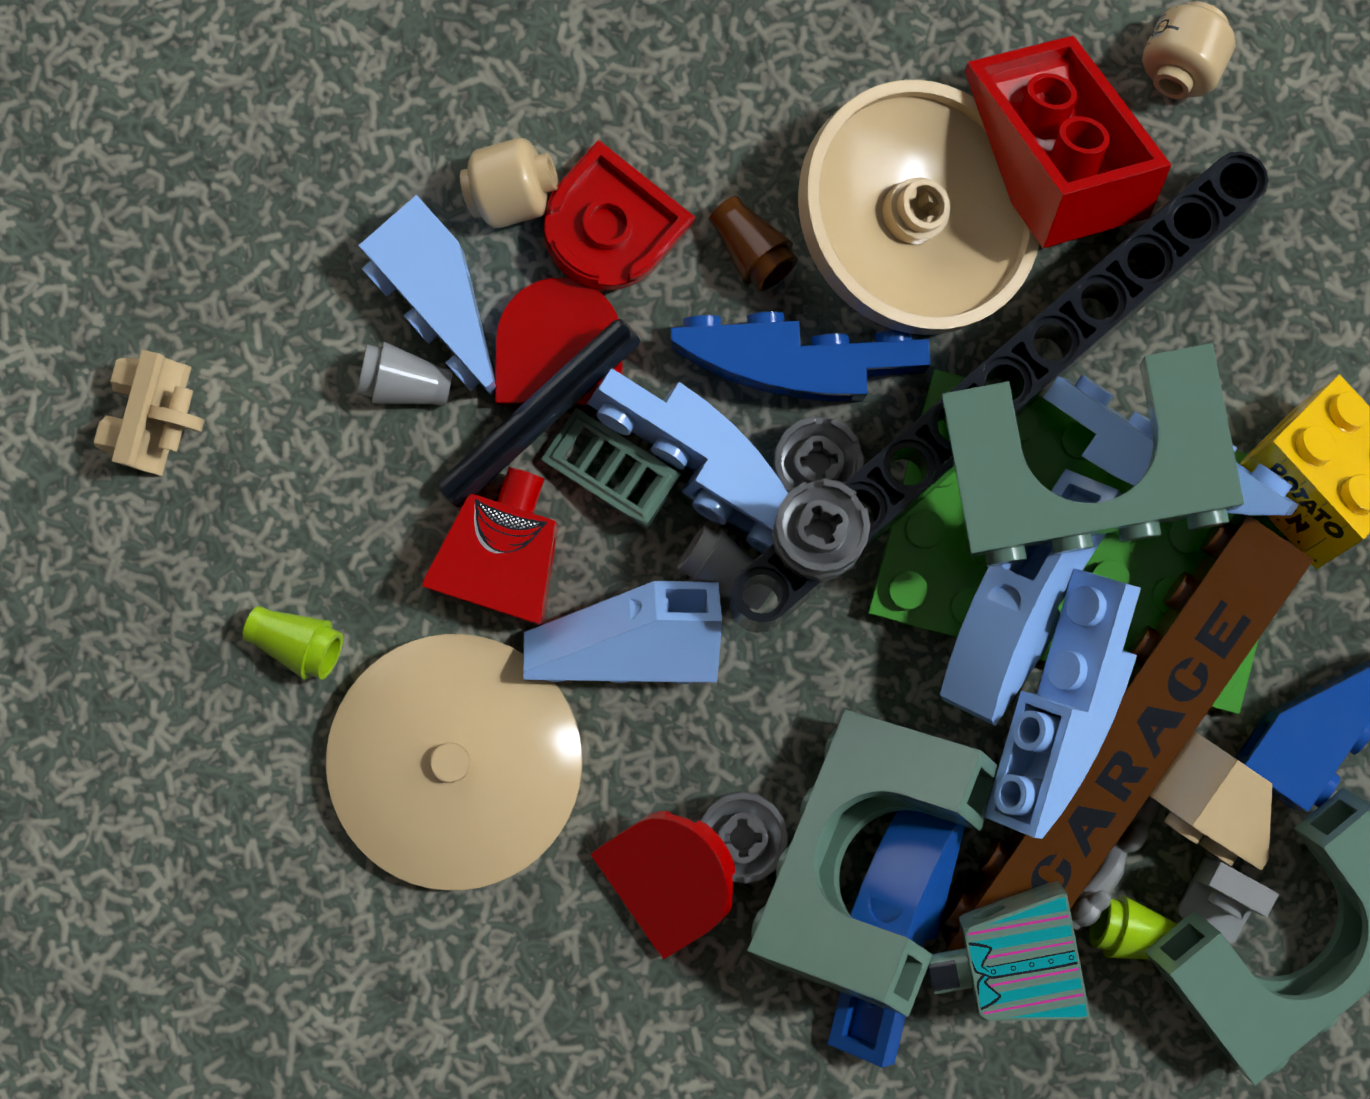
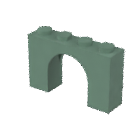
(1187, 478)
(865, 774)
(1265, 1018)

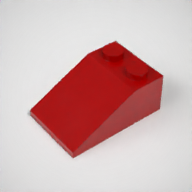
(1065, 141)

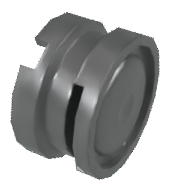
(815, 451)
(820, 530)
(751, 832)

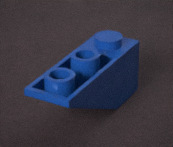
(1310, 737)

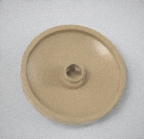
(912, 210)
(453, 762)

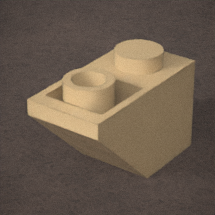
(1217, 798)

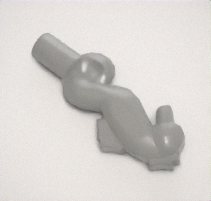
(1096, 894)

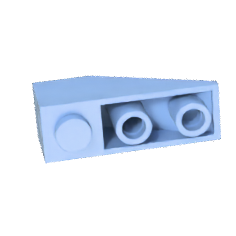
(431, 273)
(641, 635)

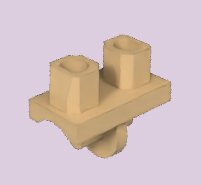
(152, 415)

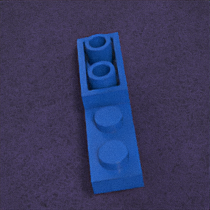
(771, 359)
(905, 896)

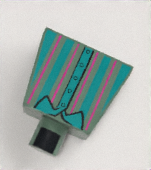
(1017, 959)

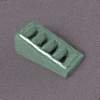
(654, 497)

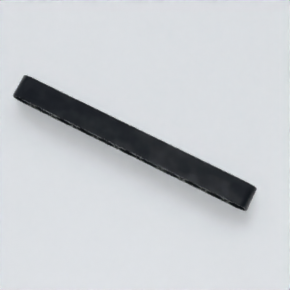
(1029, 374)

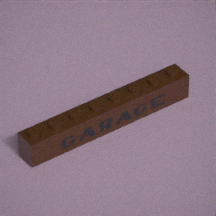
(1172, 686)

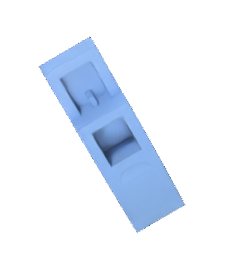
(1126, 446)
(728, 472)
(1015, 616)
(1066, 722)

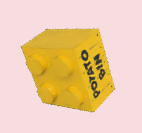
(1327, 461)

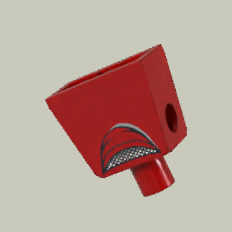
(499, 551)

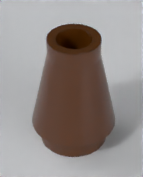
(755, 246)

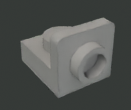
(1225, 898)

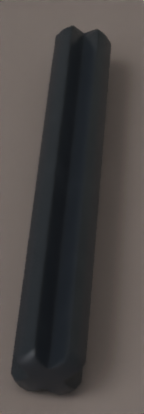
(539, 412)

